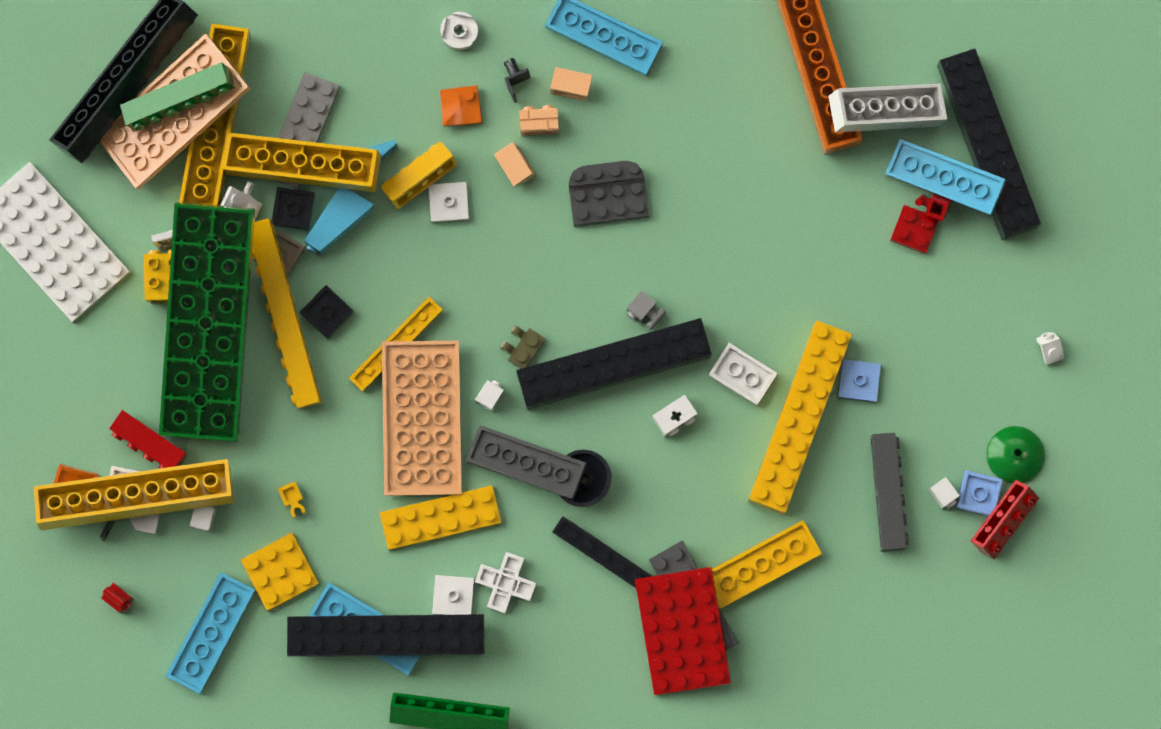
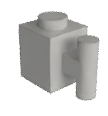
(643, 307)

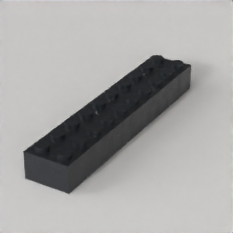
(123, 78)
(988, 140)
(614, 363)
(385, 635)

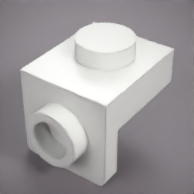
(1050, 347)

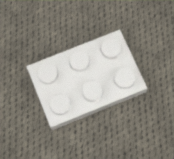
(742, 374)

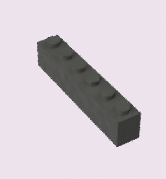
(888, 491)

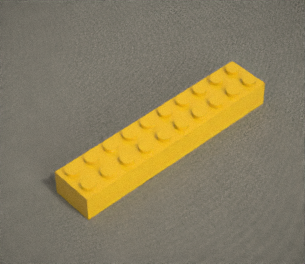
(203, 171)
(799, 417)
(133, 494)

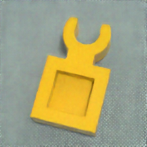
(291, 496)

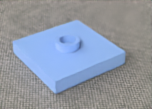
(859, 380)
(979, 493)

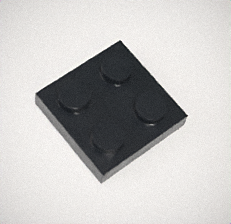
(293, 208)
(326, 311)

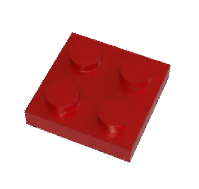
(914, 229)

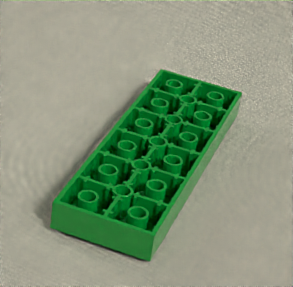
(206, 321)

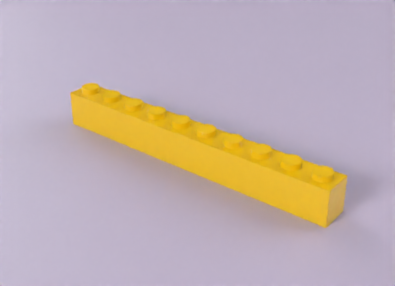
(284, 315)

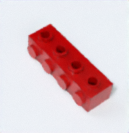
(147, 441)
(1005, 519)

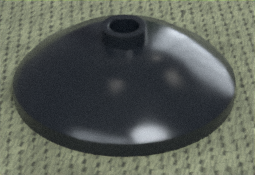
(598, 477)

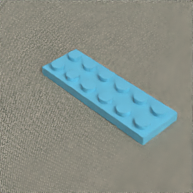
(604, 35)
(945, 176)
(339, 603)
(210, 633)

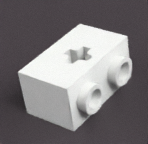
(679, 407)

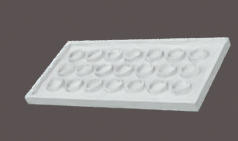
(55, 244)

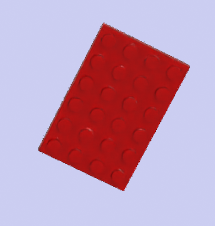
(683, 631)

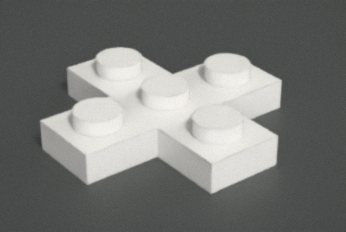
(505, 582)

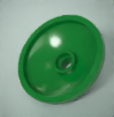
(1009, 466)

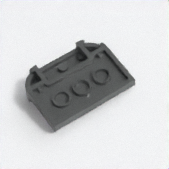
(607, 193)

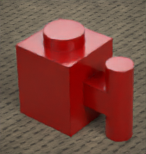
(936, 206)
(117, 598)

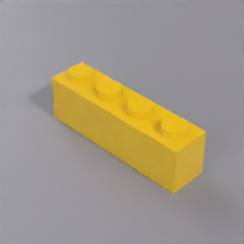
(418, 175)

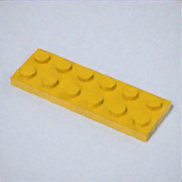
(440, 517)
(764, 563)

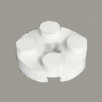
(453, 22)

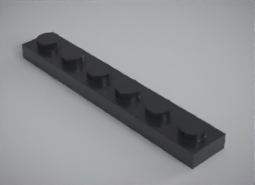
(599, 551)

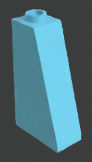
(337, 219)

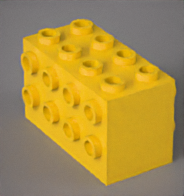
(156, 276)

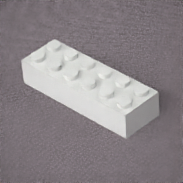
(887, 107)

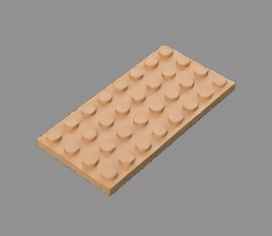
(149, 150)
(421, 418)

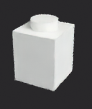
(490, 395)
(944, 493)
(203, 518)

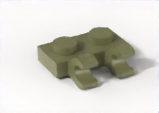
(526, 349)

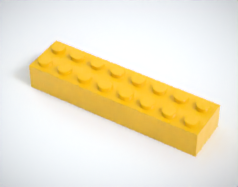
(301, 162)

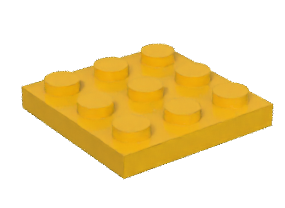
(279, 572)

